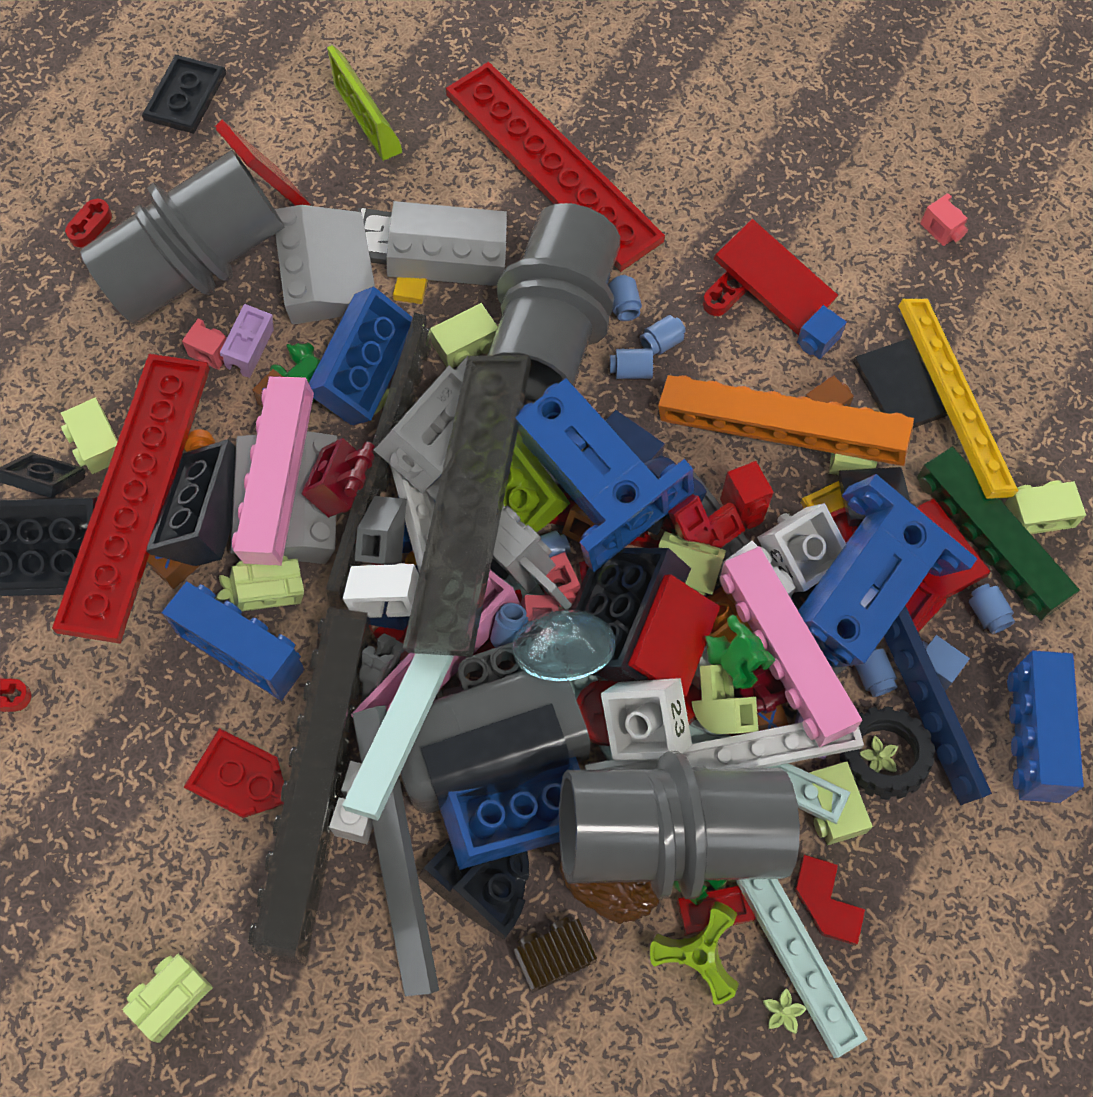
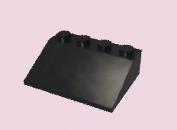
(41, 543)
(623, 596)

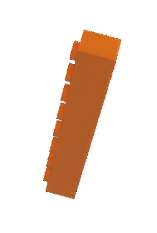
(786, 419)

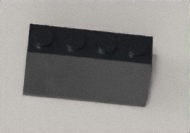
(197, 507)

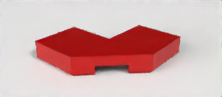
(695, 526)
(830, 916)

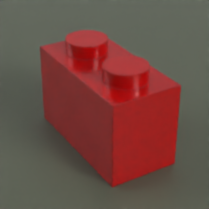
(749, 492)

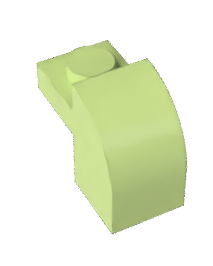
(719, 709)

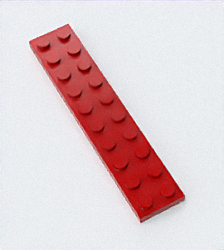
(550, 158)
(131, 499)

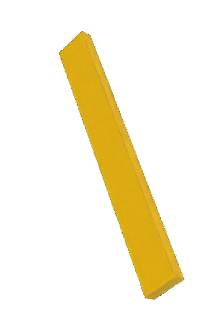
(958, 399)

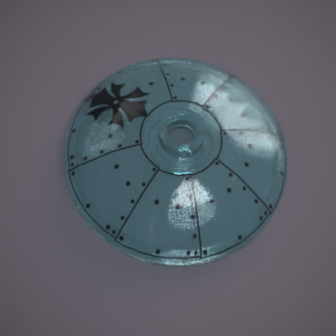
(563, 645)

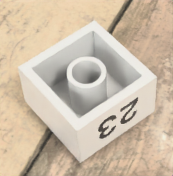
(804, 545)
(646, 719)

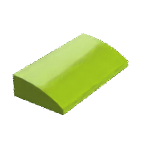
(363, 106)
(532, 490)

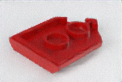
(237, 776)

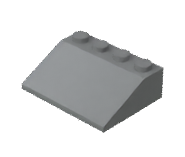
(446, 243)
(321, 261)
(310, 530)

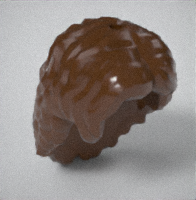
(615, 900)

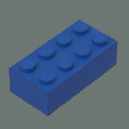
(361, 357)
(234, 639)
(1045, 727)
(505, 822)

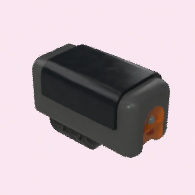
(493, 733)

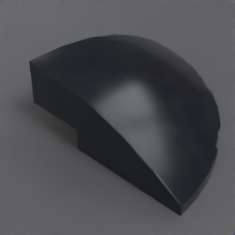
(484, 892)

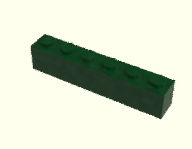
(997, 535)

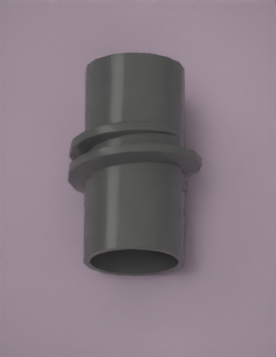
(182, 239)
(558, 295)
(677, 825)

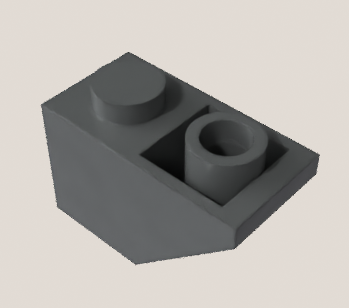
(382, 531)

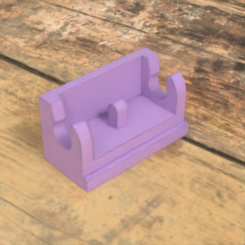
(247, 339)

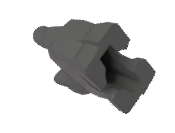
(379, 664)

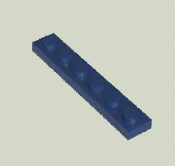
(935, 710)

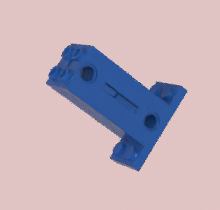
(599, 471)
(877, 572)

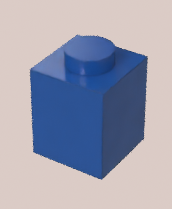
(821, 332)

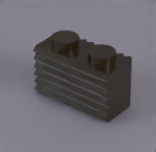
(554, 954)

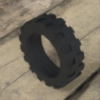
(917, 738)

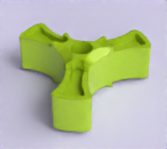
(701, 953)

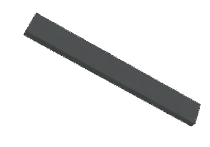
(400, 875)

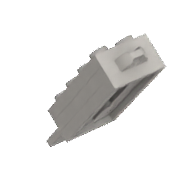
(422, 436)
(521, 552)

